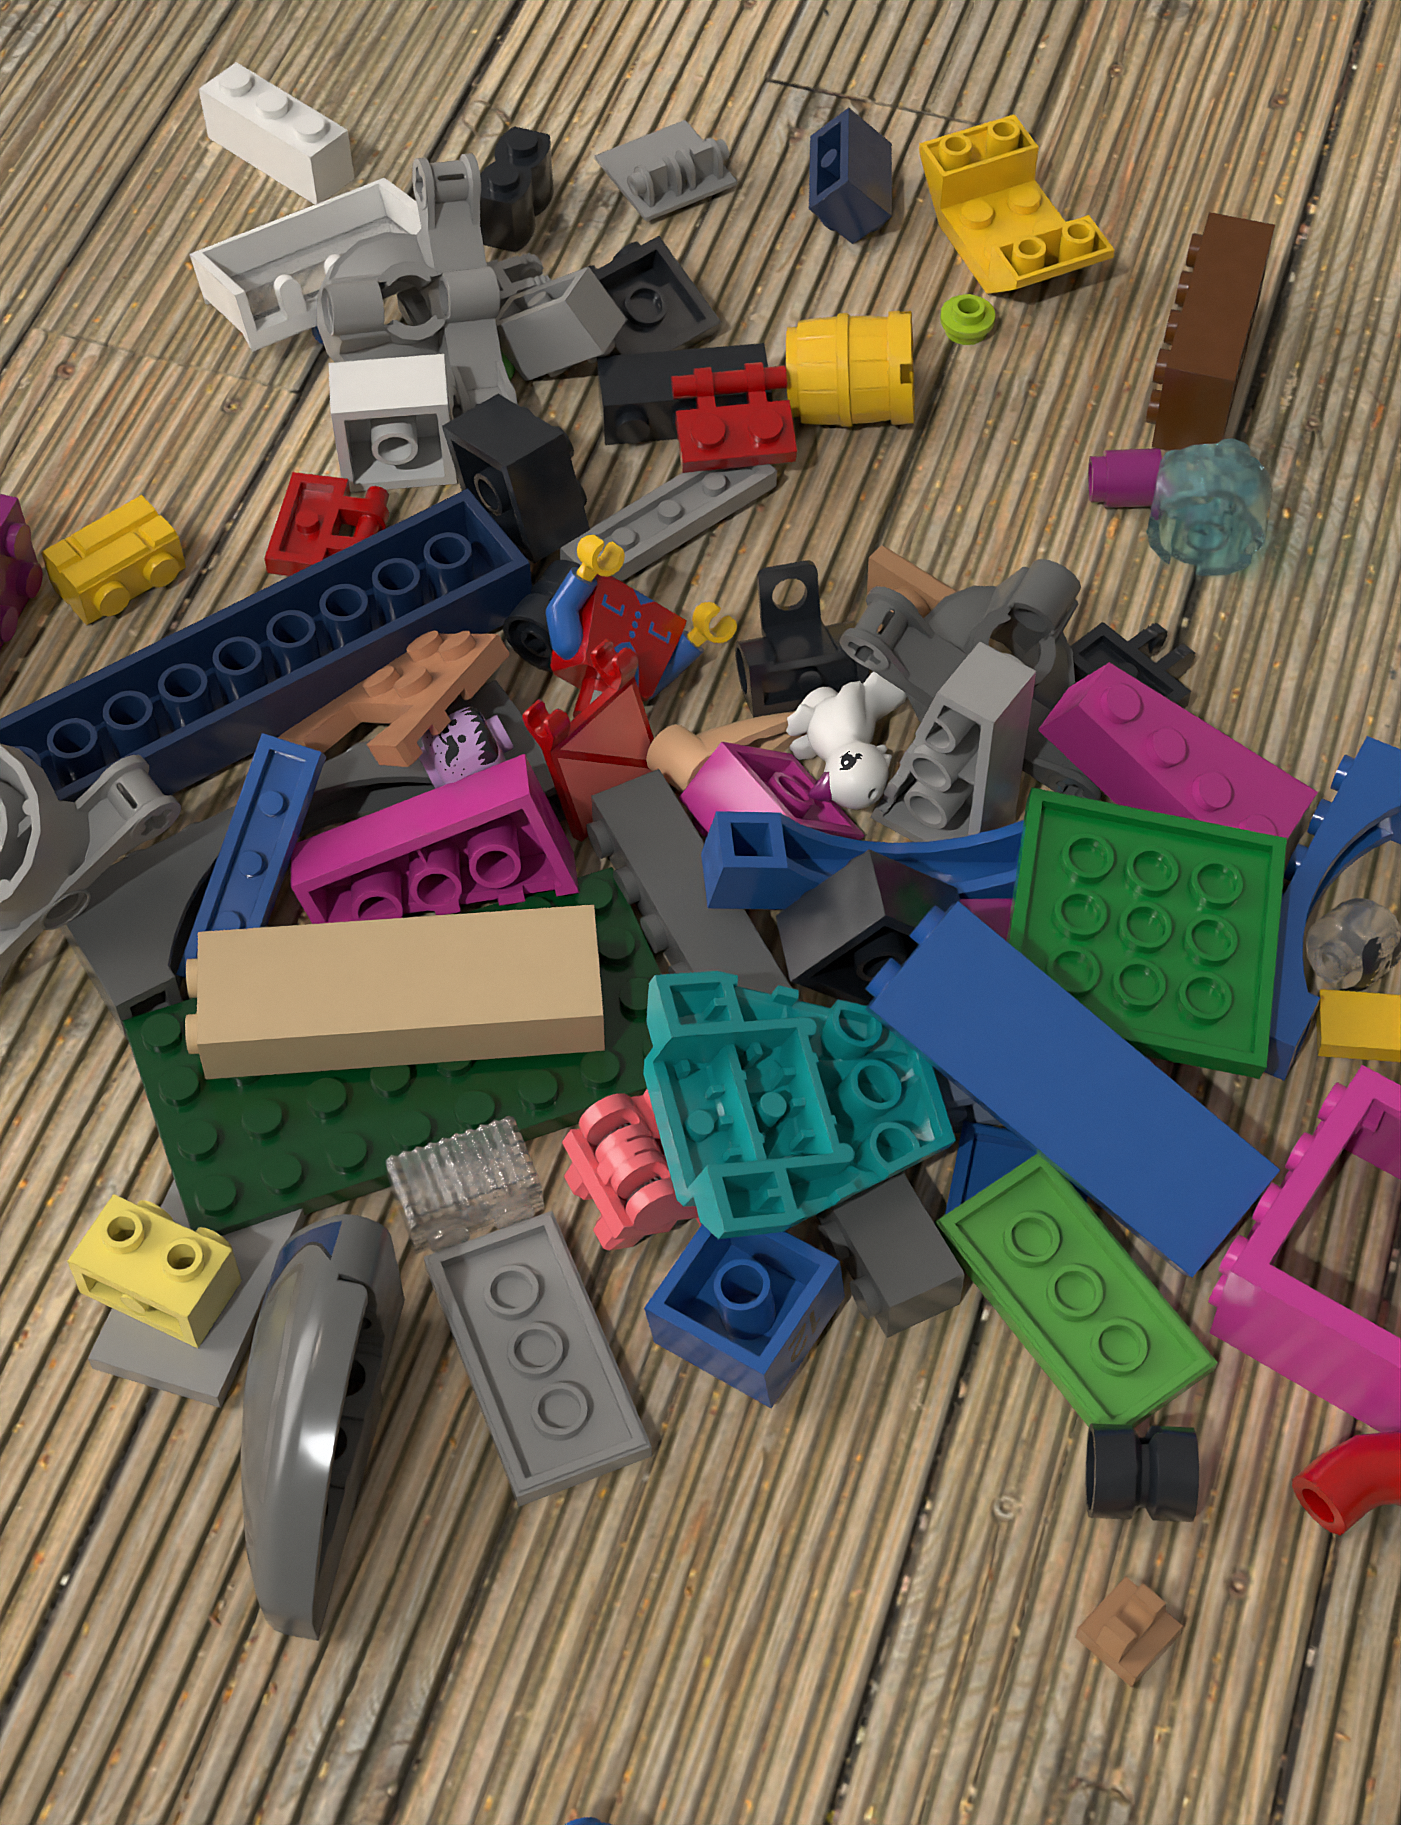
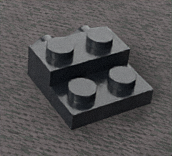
(656, 299)

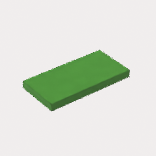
(1074, 1296)

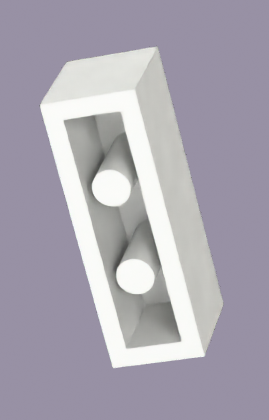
(277, 133)

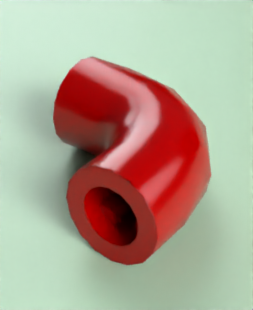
(1351, 1480)

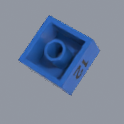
(746, 1308)

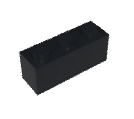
(638, 389)

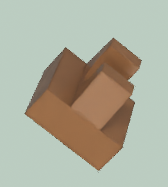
(1129, 1630)

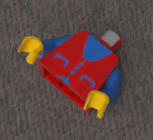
(600, 607)

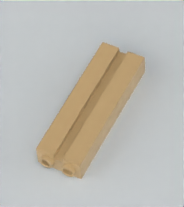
(395, 992)

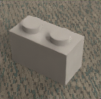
(558, 325)

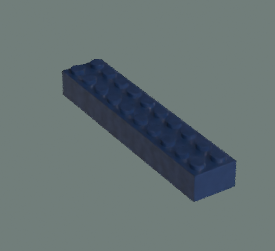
(277, 653)

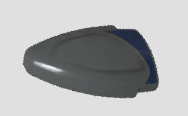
(319, 1327)

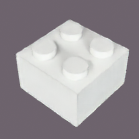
(391, 422)

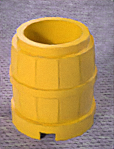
(851, 369)

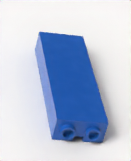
(1069, 1087)

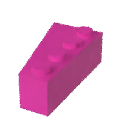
(1167, 759)
(439, 851)

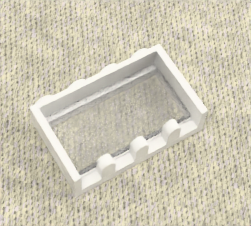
(273, 273)

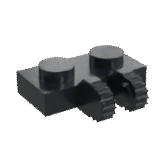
(1133, 657)

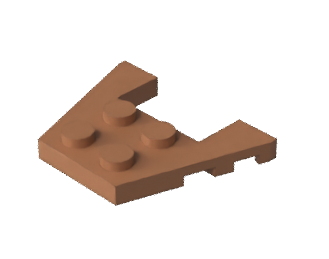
(407, 695)

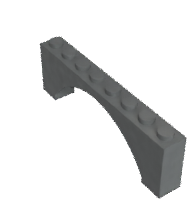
(149, 901)

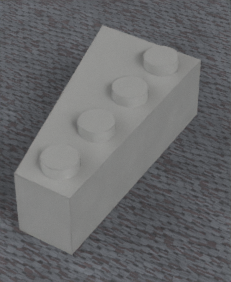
(966, 753)

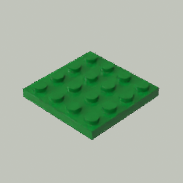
(1154, 925)

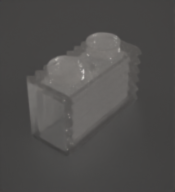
(465, 1185)

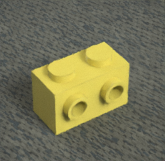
(156, 1269)

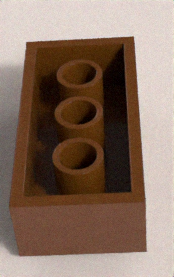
(1209, 332)

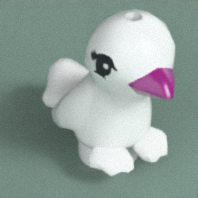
(840, 734)

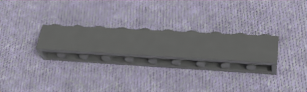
(880, 1234)

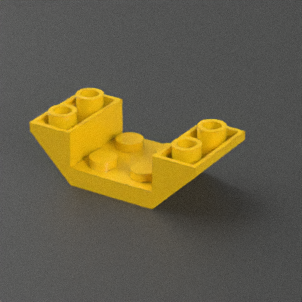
(999, 213)

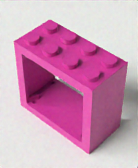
(1287, 1321)

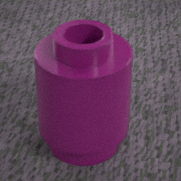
(1123, 477)

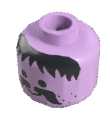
(464, 747)

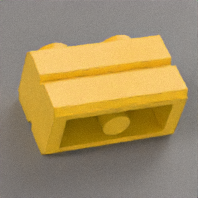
(114, 560)

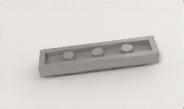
(676, 513)

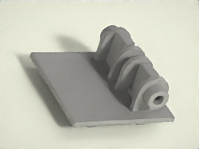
(668, 169)

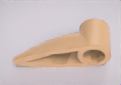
(682, 754)

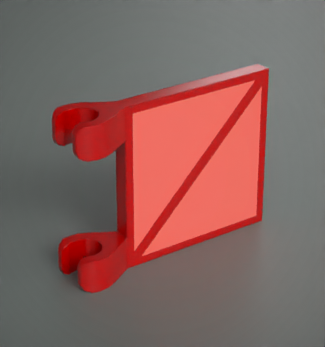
(601, 744)

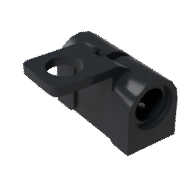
(794, 648)

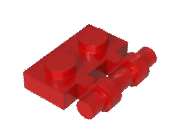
(735, 433)
(313, 517)

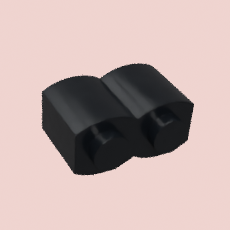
(515, 189)

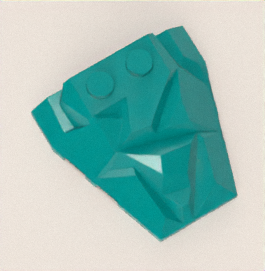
(780, 1101)

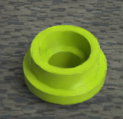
(967, 319)

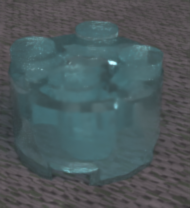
(1210, 507)

